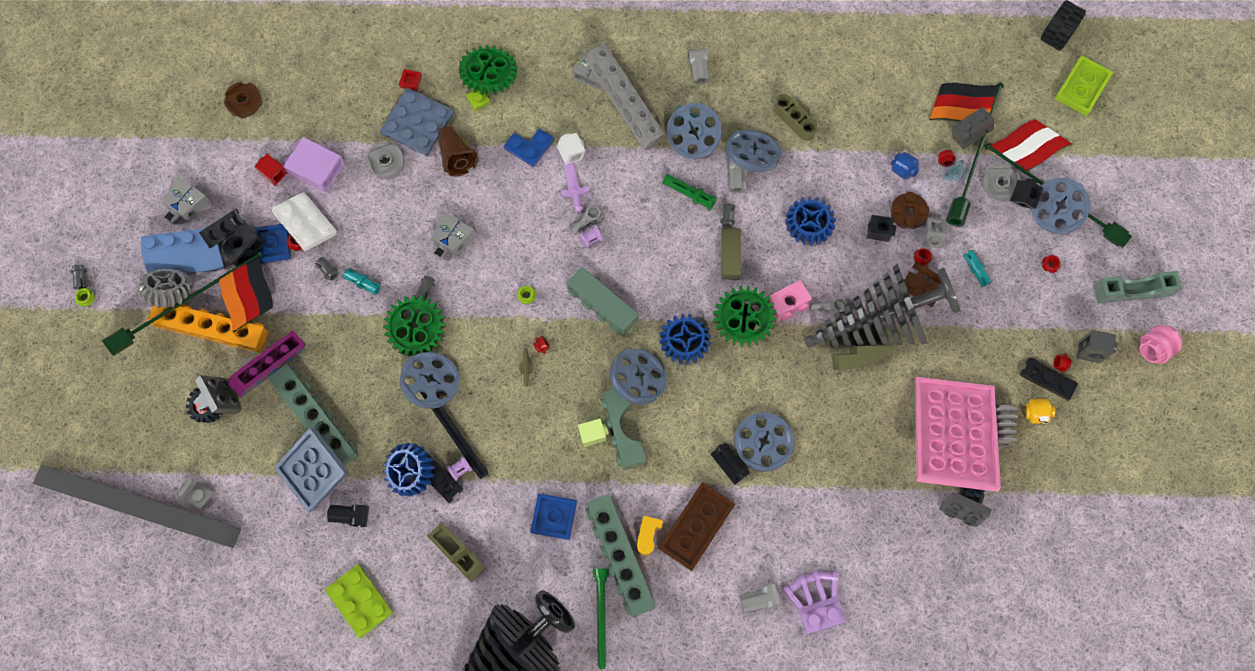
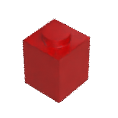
(270, 169)

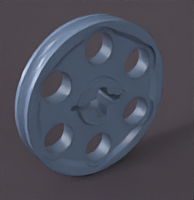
(702, 133)
(746, 150)
(1069, 205)
(635, 382)
(437, 383)
(759, 433)

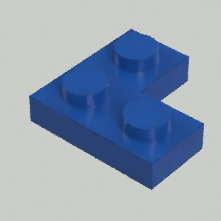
(530, 151)

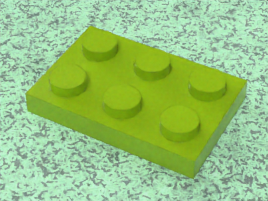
(1084, 85)
(359, 601)

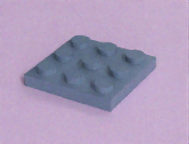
(416, 122)
(311, 469)

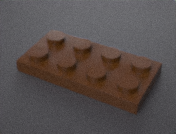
(696, 526)

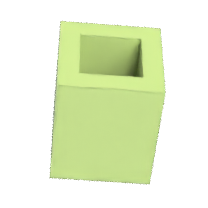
(593, 432)

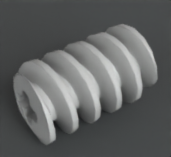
(1004, 425)

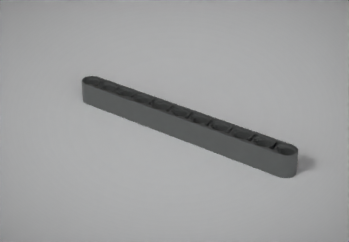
(137, 506)

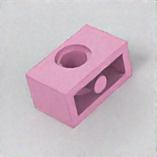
(794, 292)

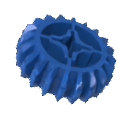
(803, 208)
(683, 322)
(400, 477)

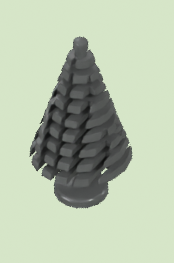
(875, 317)

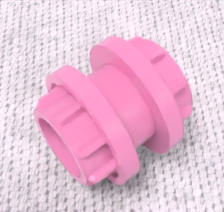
(1160, 344)

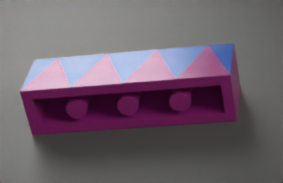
(266, 363)

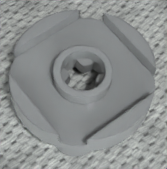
(389, 169)
(991, 180)

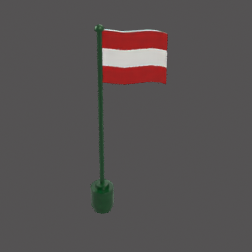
(1032, 146)

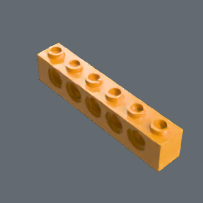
(253, 341)

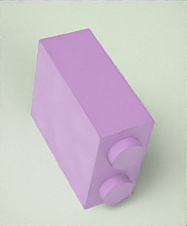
(313, 164)

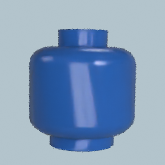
(905, 165)

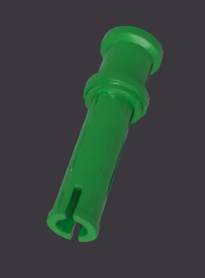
(697, 195)

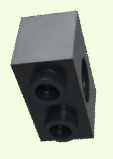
(243, 244)

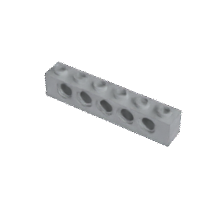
(624, 96)

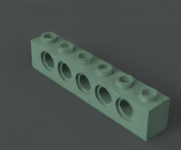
(281, 381)
(604, 505)

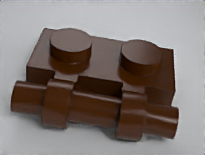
(917, 285)

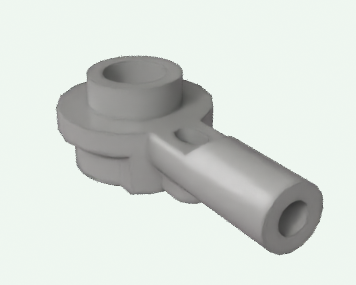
(593, 215)
(835, 305)

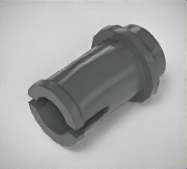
(728, 216)
(328, 271)
(78, 276)
(425, 287)

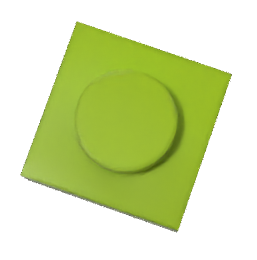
(477, 101)

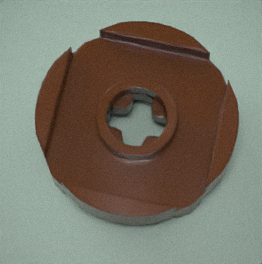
(246, 108)
(912, 201)

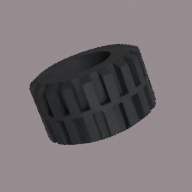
(1063, 25)

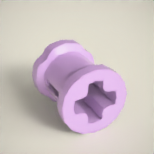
(591, 236)
(459, 468)

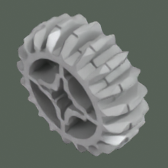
(164, 287)

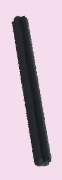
(459, 440)

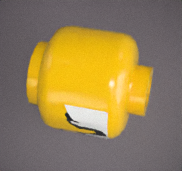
(1039, 411)

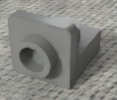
(935, 232)
(195, 493)

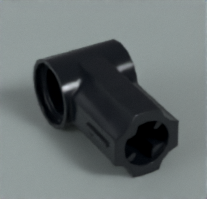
(352, 515)

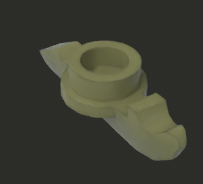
(526, 367)

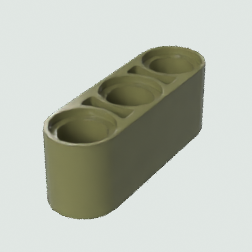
(793, 109)

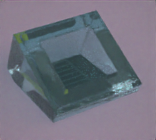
(954, 172)

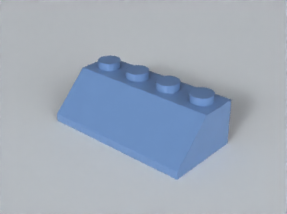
(181, 251)

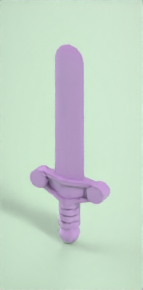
(574, 190)

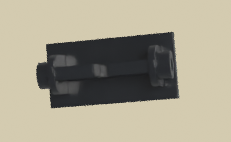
(729, 463)

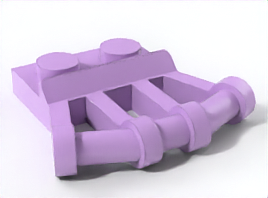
(822, 613)

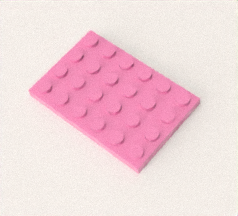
(956, 434)

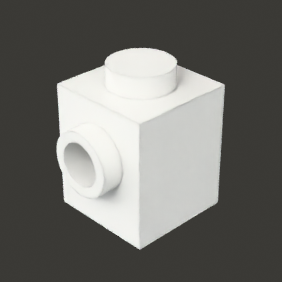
(571, 148)

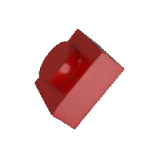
(410, 79)

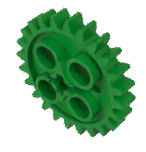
(487, 70)
(763, 317)
(398, 322)

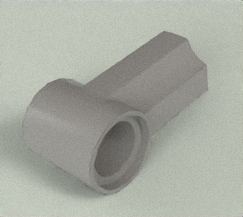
(698, 62)
(737, 177)
(764, 598)

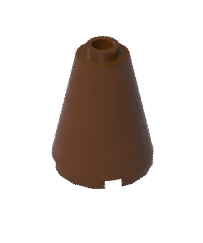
(455, 152)

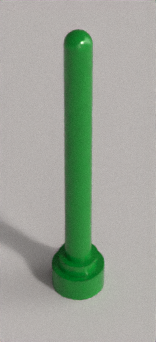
(601, 577)

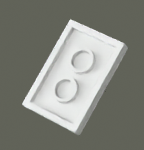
(304, 221)

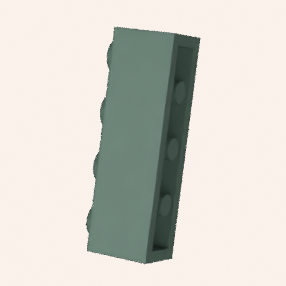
(602, 302)

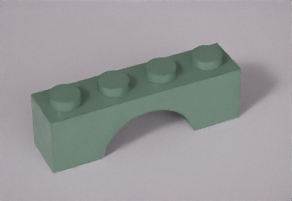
(1155, 286)
(630, 451)

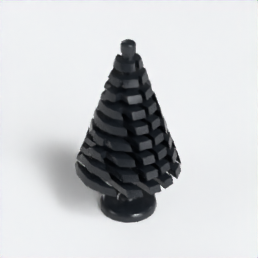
(515, 643)

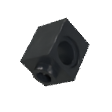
(1026, 193)
(875, 233)

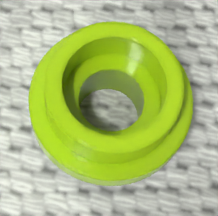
(526, 289)
(83, 292)

